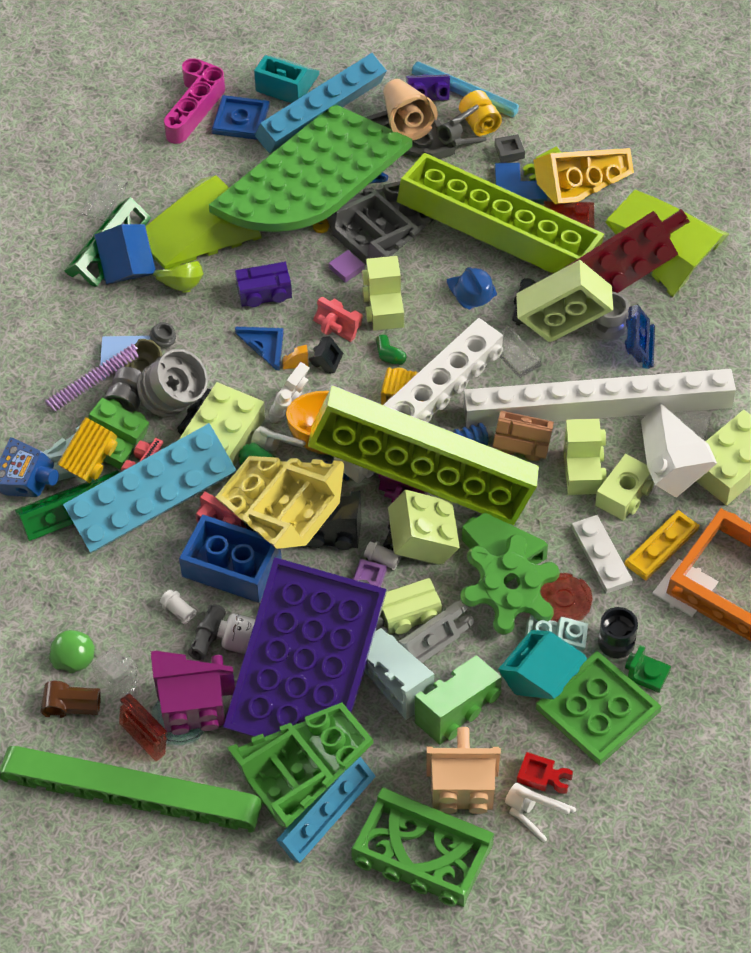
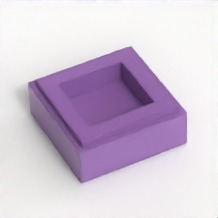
(346, 266)
(370, 571)

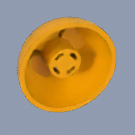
(302, 414)

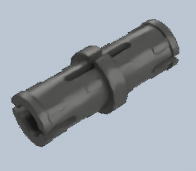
(206, 632)

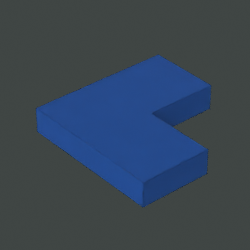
(509, 177)

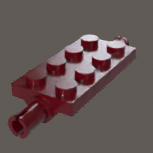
(635, 250)

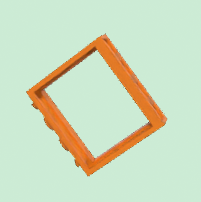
(703, 599)

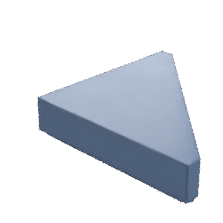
(114, 344)

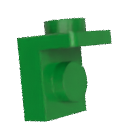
(646, 670)

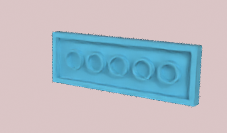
(150, 488)

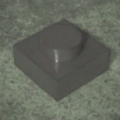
(509, 148)

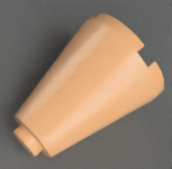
(408, 109)

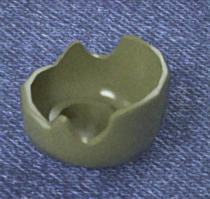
(147, 353)

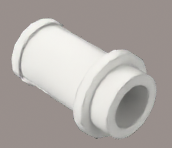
(381, 555)
(172, 602)

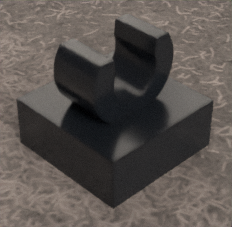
(326, 355)

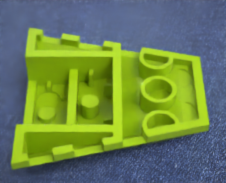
(190, 230)
(691, 241)

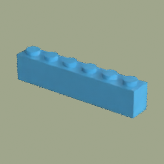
(336, 91)

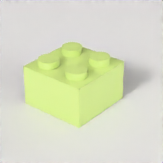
(423, 527)

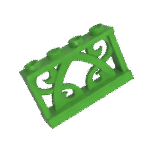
(405, 810)

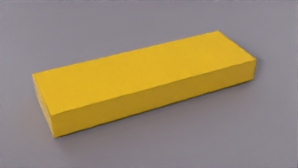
(661, 545)

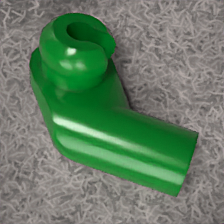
(389, 353)

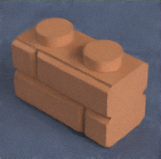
(523, 435)

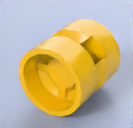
(486, 118)

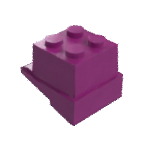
(191, 691)

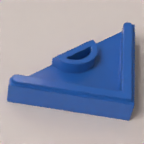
(265, 342)

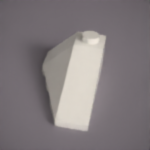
(674, 451)

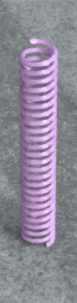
(82, 383)

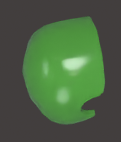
(71, 651)

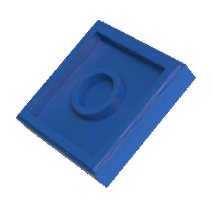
(239, 116)

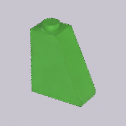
(493, 534)

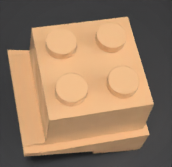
(462, 776)

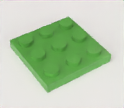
(599, 708)

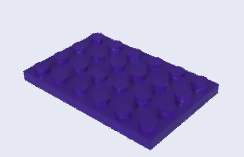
(304, 648)

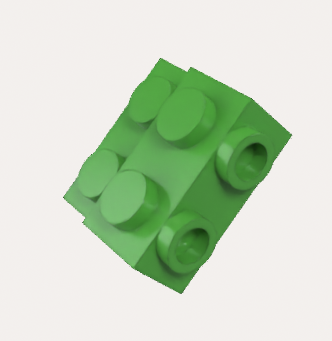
(126, 425)

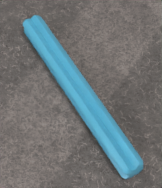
(463, 88)

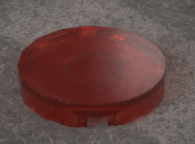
(568, 597)

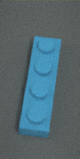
(324, 812)

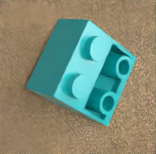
(283, 78)
(541, 665)

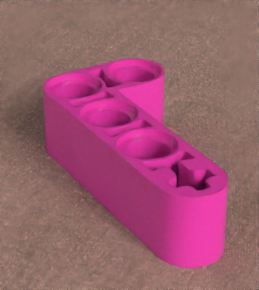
(205, 88)

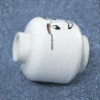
(236, 632)

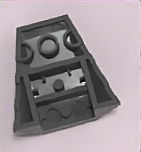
(376, 223)

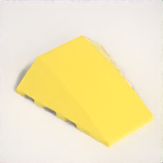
(284, 498)

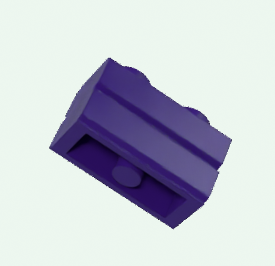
(263, 284)

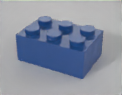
(228, 558)

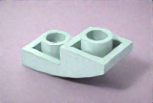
(569, 630)

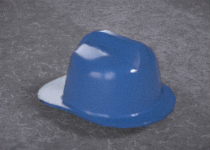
(472, 288)

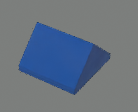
(125, 253)

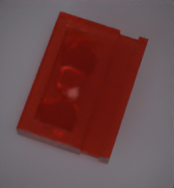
(142, 727)

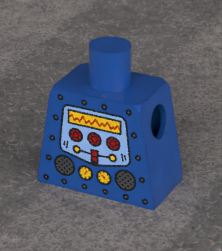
(25, 470)

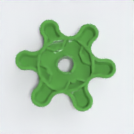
(510, 602)

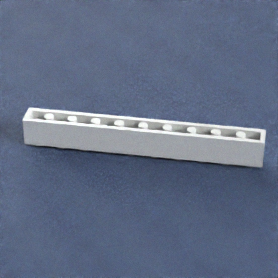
(602, 397)

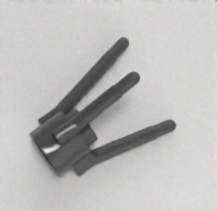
(452, 130)

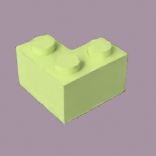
(383, 293)
(582, 456)

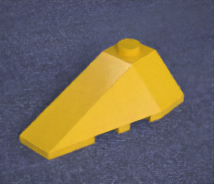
(575, 175)

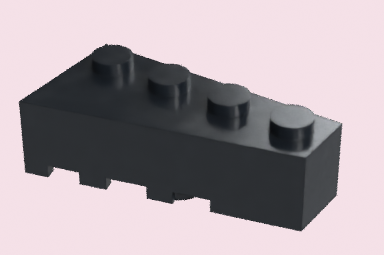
(341, 527)

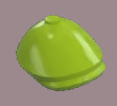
(181, 277)

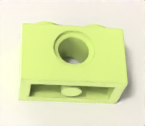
(613, 493)

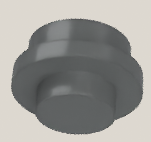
(163, 334)

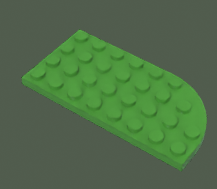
(312, 173)

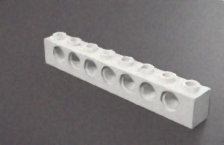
(452, 368)

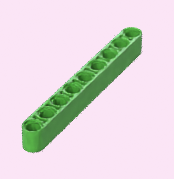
(131, 787)

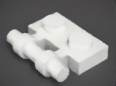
(289, 392)

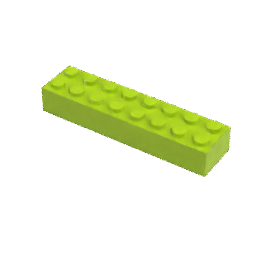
(495, 215)
(423, 455)

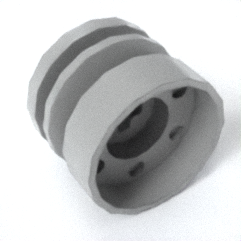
(172, 383)

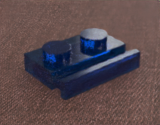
(640, 337)

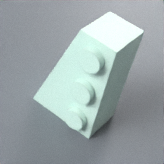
(397, 673)

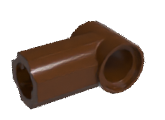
(63, 700)

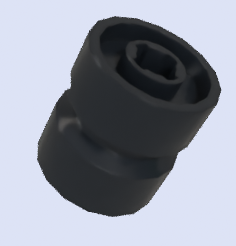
(617, 632)

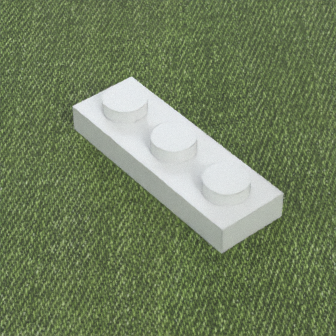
(601, 554)

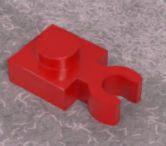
(540, 772)

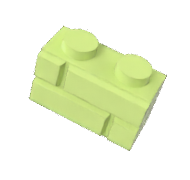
(410, 606)

